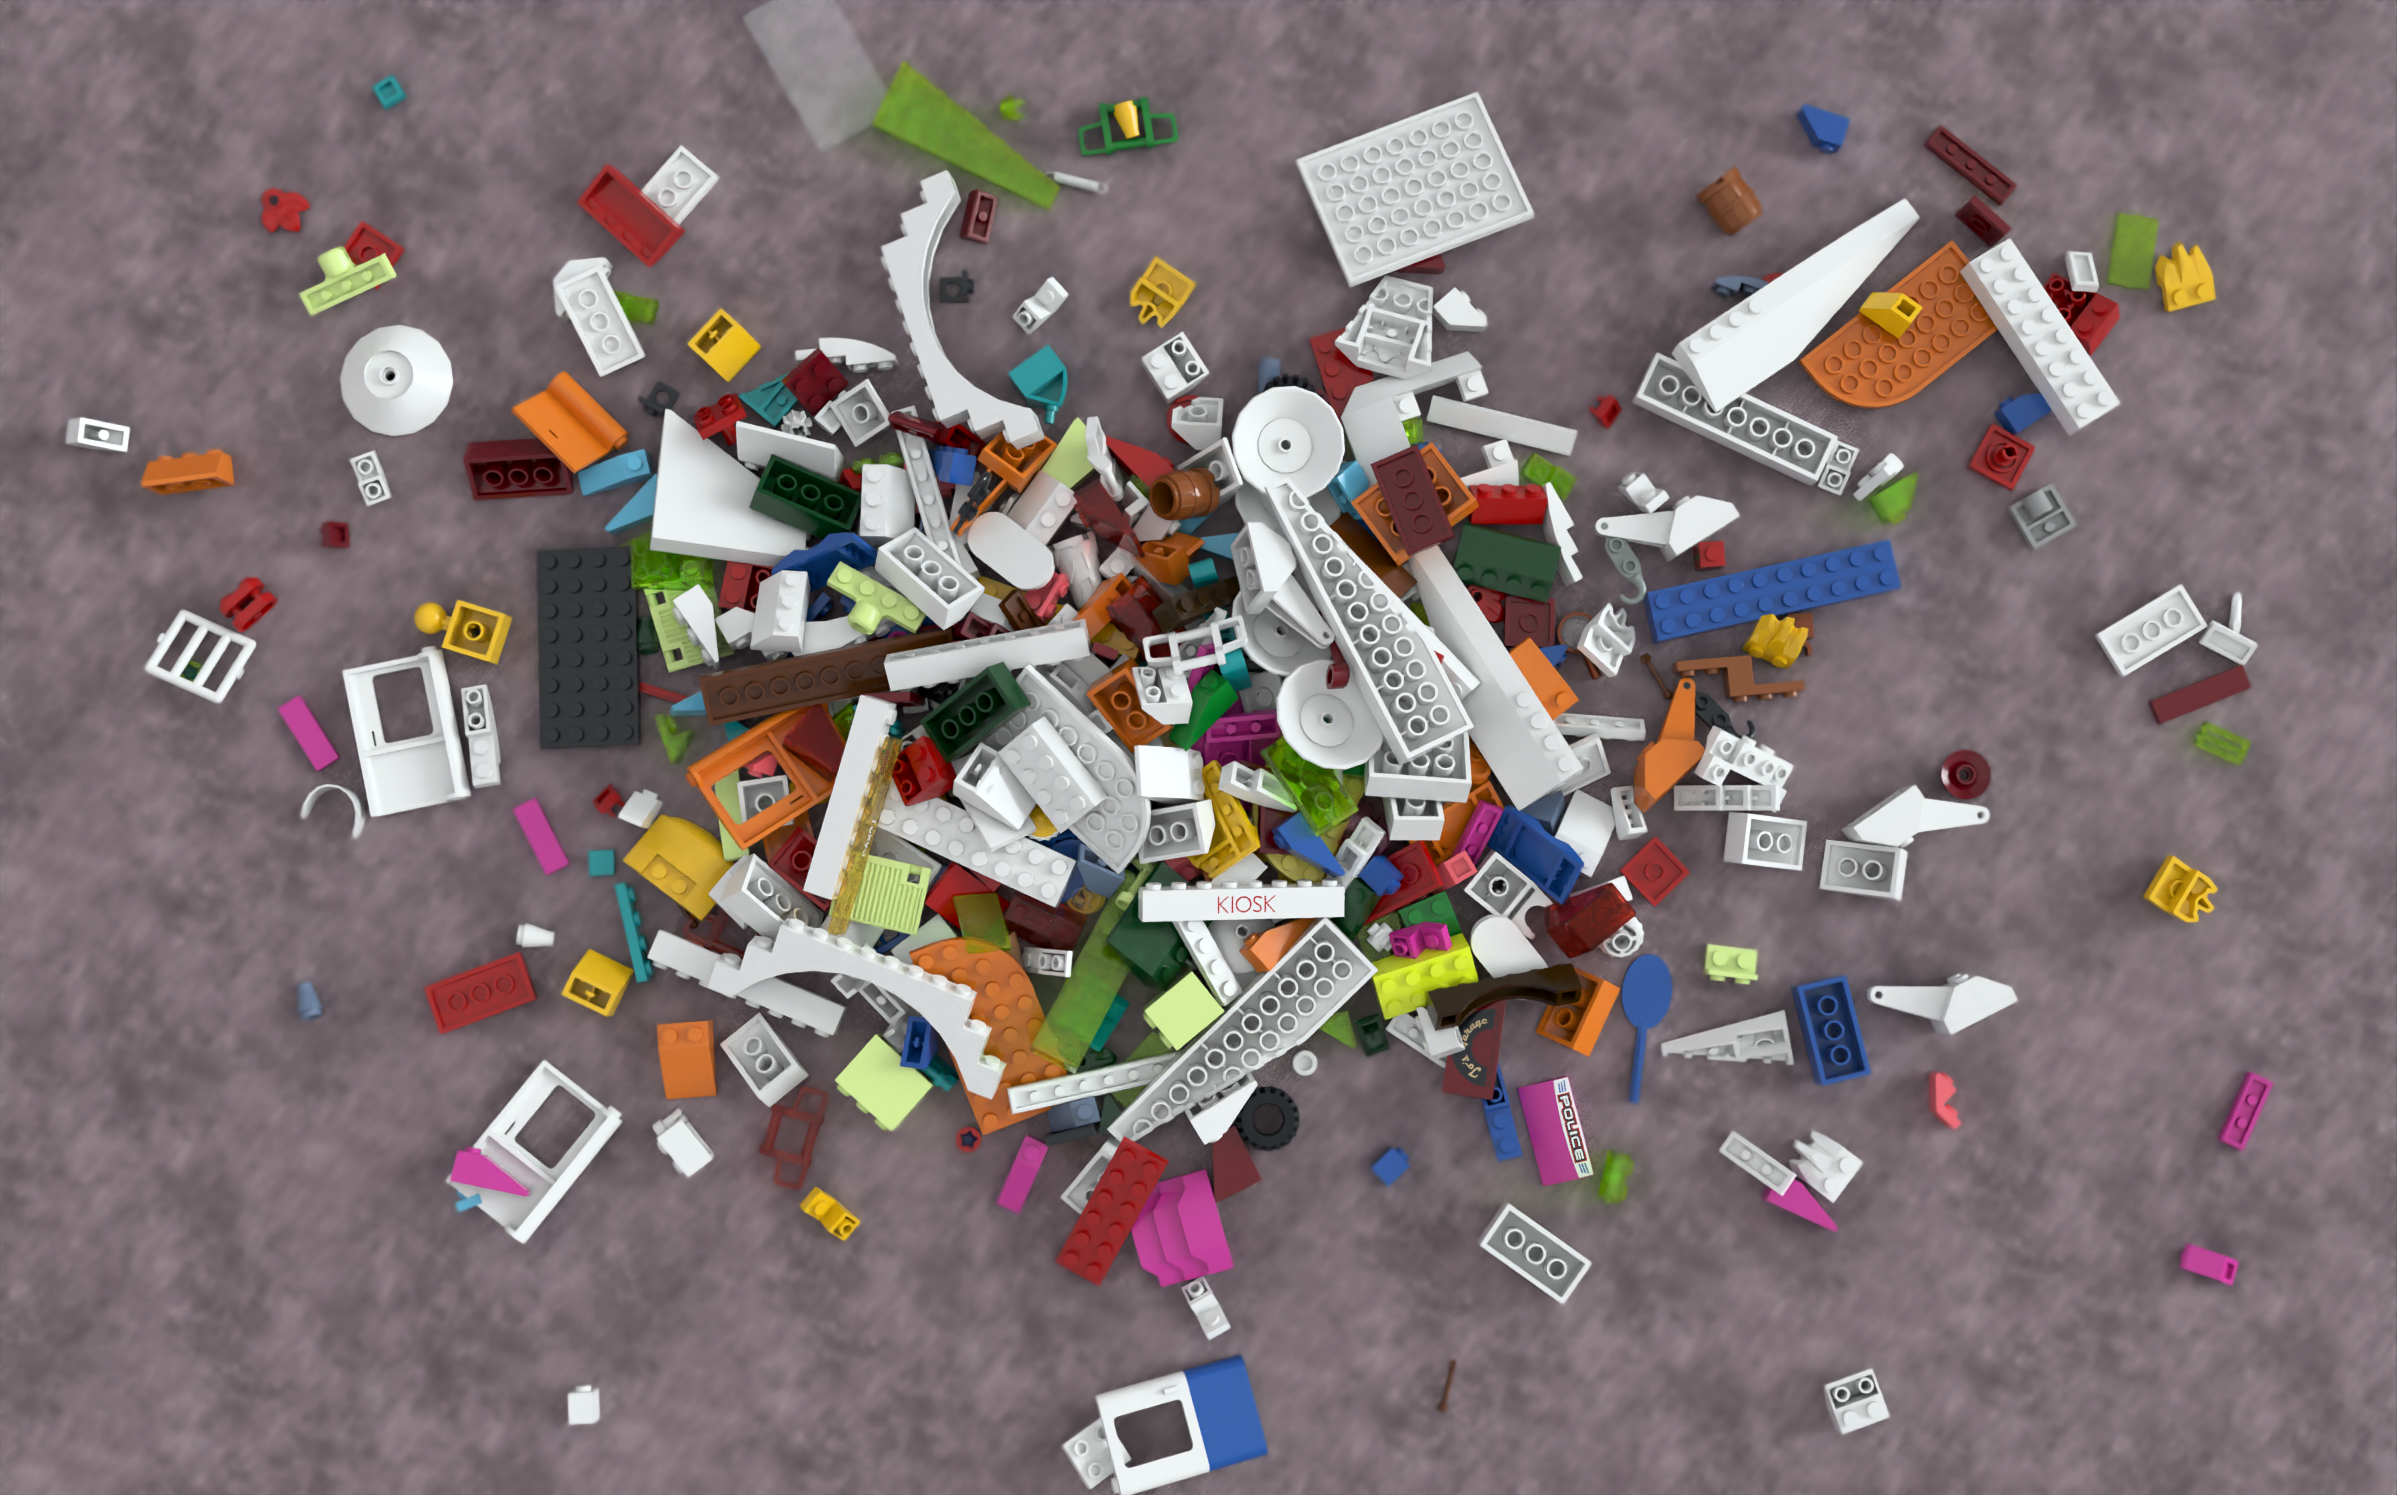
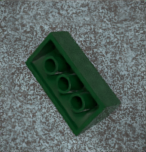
(1506, 562)

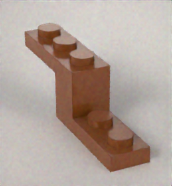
(1738, 678)

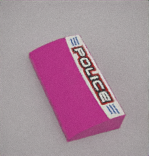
(1555, 1131)

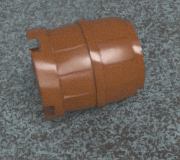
(1730, 202)
(1184, 494)

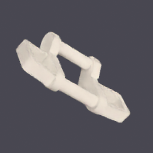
(1102, 461)
(1175, 638)

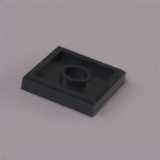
(1067, 1135)

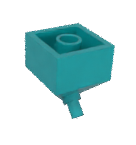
(1041, 382)

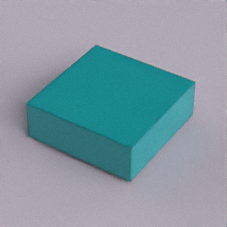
(389, 92)
(602, 862)

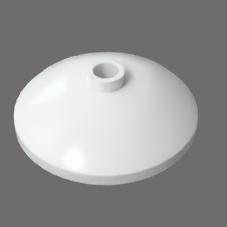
(1230, 942)

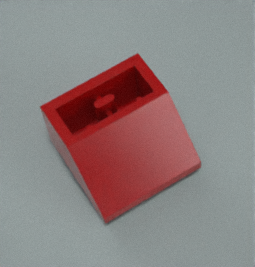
(742, 585)
(922, 772)

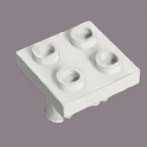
(1091, 1455)

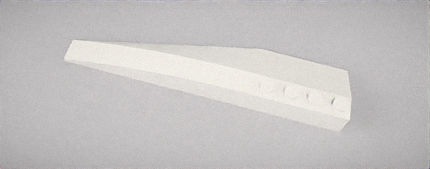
(1786, 315)
(1260, 1024)

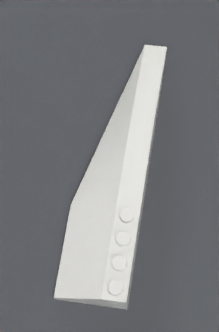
(1377, 639)
(1506, 714)

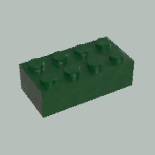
(805, 499)
(975, 712)

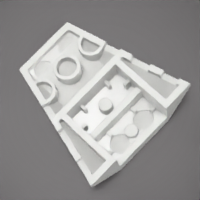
(1392, 330)

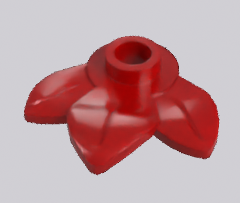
(285, 212)
(1489, 602)

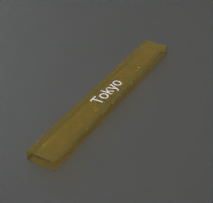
(865, 835)

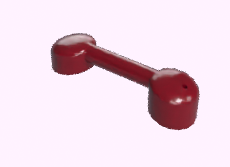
(1338, 673)

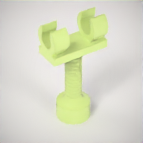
(1125, 898)

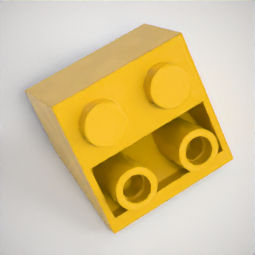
(724, 345)
(598, 983)

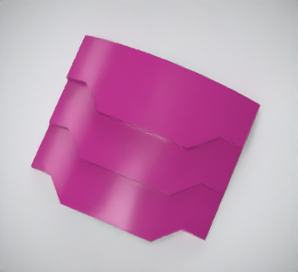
(1238, 739)
(1181, 1230)

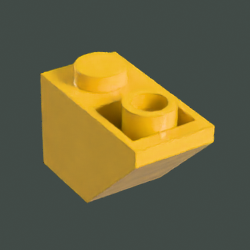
(1891, 311)

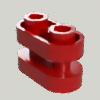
(248, 590)

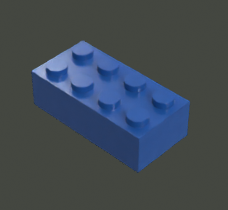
(1830, 1030)

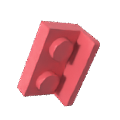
(1044, 599)

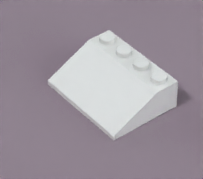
(758, 443)
(1435, 776)

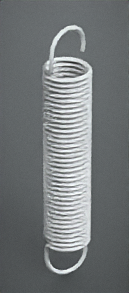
(1075, 181)

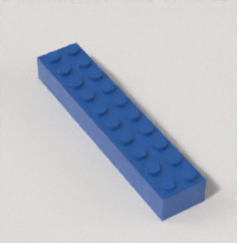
(1771, 590)

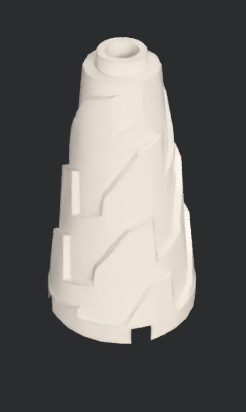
(1080, 563)

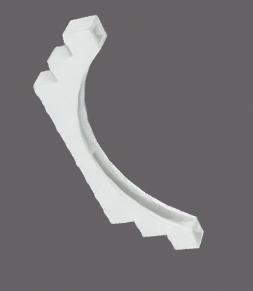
(910, 270)
(837, 633)
(933, 996)

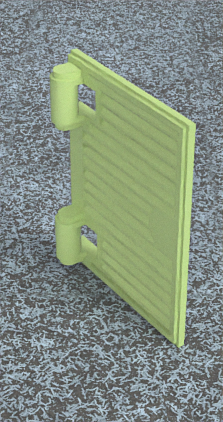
(674, 636)
(888, 898)

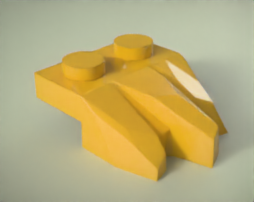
(2184, 278)
(1161, 292)
(1776, 640)
(2180, 890)

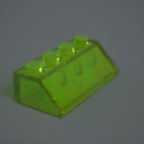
(1310, 787)

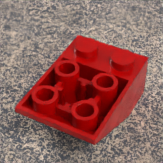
(2086, 313)

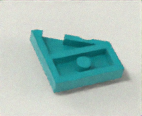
(771, 401)

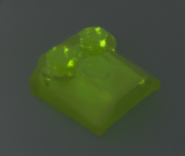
(1614, 1177)

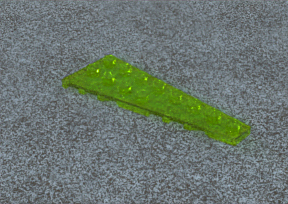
(937, 125)

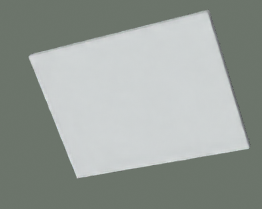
(1414, 189)

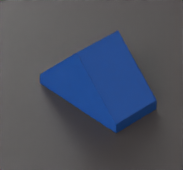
(919, 1043)

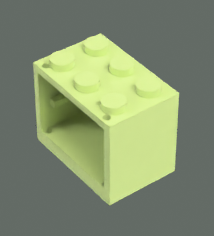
(1182, 1010)
(882, 1084)

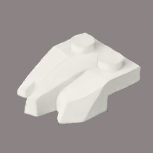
(1607, 639)
(1824, 1165)

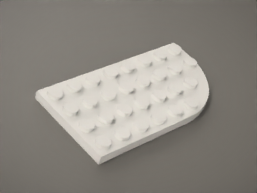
(1121, 821)

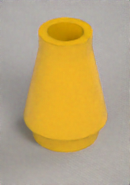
(1127, 118)

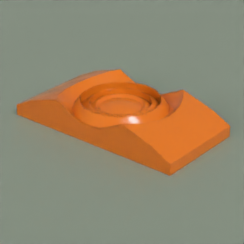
(1456, 819)

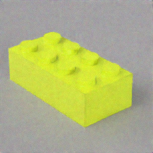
(1404, 982)

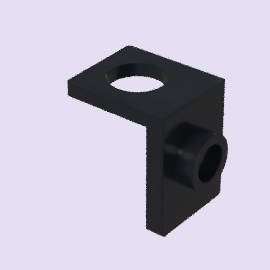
(965, 284)
(651, 405)
(946, 691)

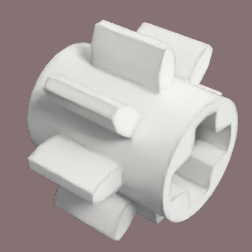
(796, 423)
(1379, 937)

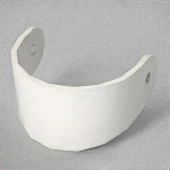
(357, 802)

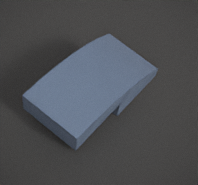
(1730, 285)

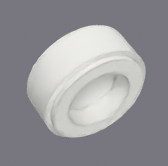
(1304, 1062)

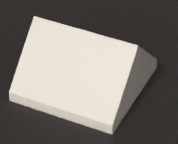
(861, 413)

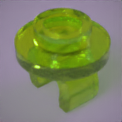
(1008, 108)

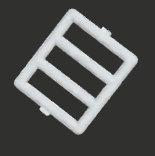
(196, 687)

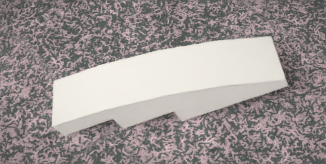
(1555, 528)
(1727, 798)

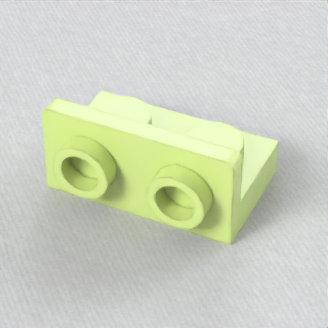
(1730, 962)

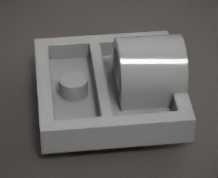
(2041, 516)

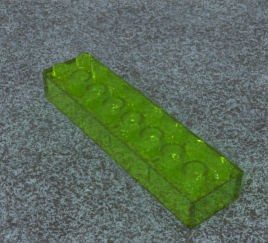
(1085, 994)

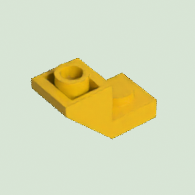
(830, 1213)

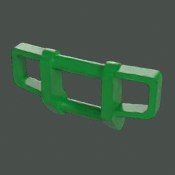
(1147, 140)

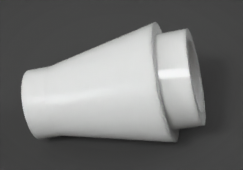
(534, 936)

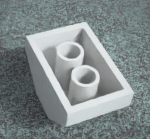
(1265, 581)
(1907, 813)
(1950, 1006)

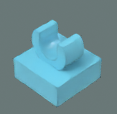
(466, 1203)

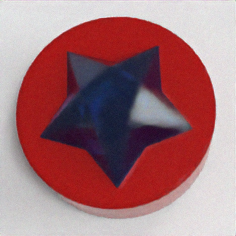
(968, 1139)

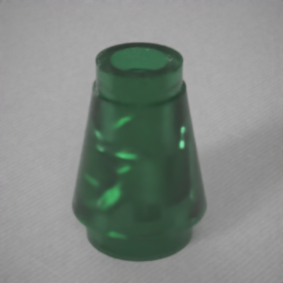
(647, 637)

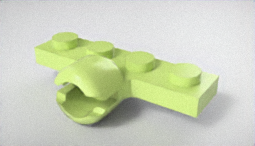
(344, 279)
(873, 602)

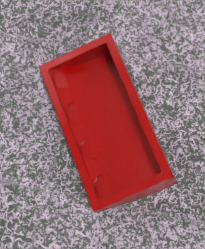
(630, 215)

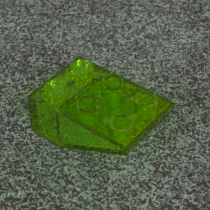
(667, 570)

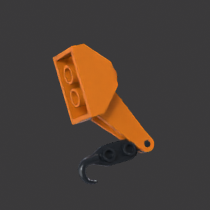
(1011, 466)
(1676, 751)

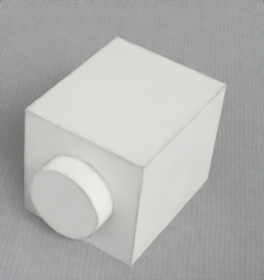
(583, 1405)

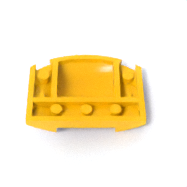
(1233, 832)
(680, 862)

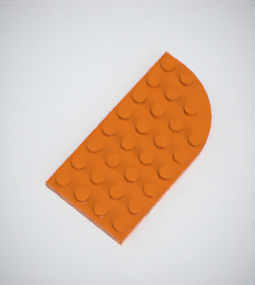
(1877, 370)
(1009, 1007)

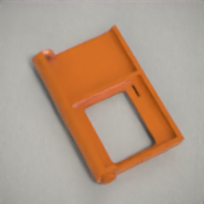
(762, 738)

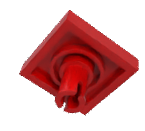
(720, 418)
(2001, 457)

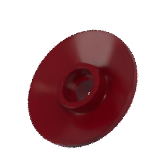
(1977, 773)

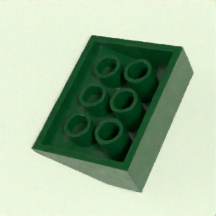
(1151, 948)

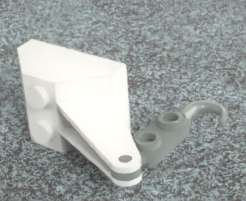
(1669, 530)

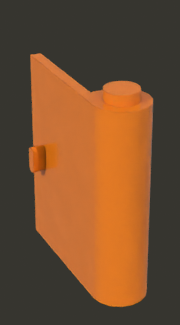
(571, 423)

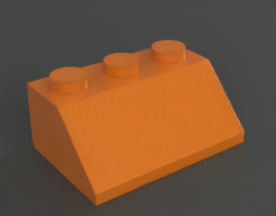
(188, 473)
(1580, 1022)

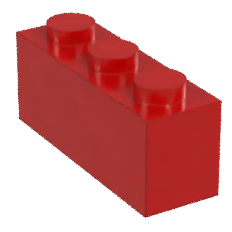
(1508, 504)

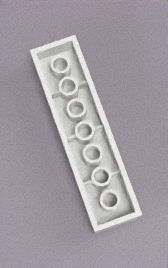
(2039, 337)
(1743, 425)
(953, 835)

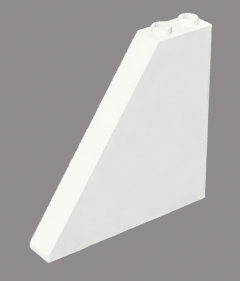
(706, 504)

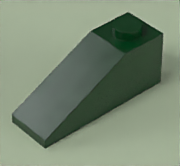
(1358, 905)

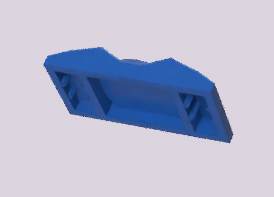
(824, 557)
(1536, 853)

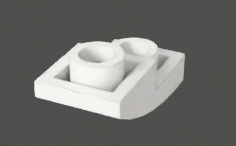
(1838, 467)
(371, 478)

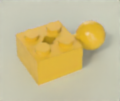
(460, 629)

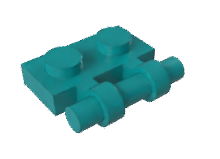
(941, 1073)

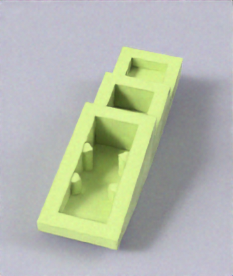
(727, 793)

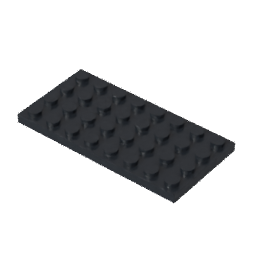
(588, 648)

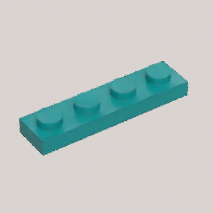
(632, 921)

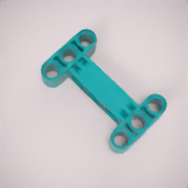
(1235, 669)

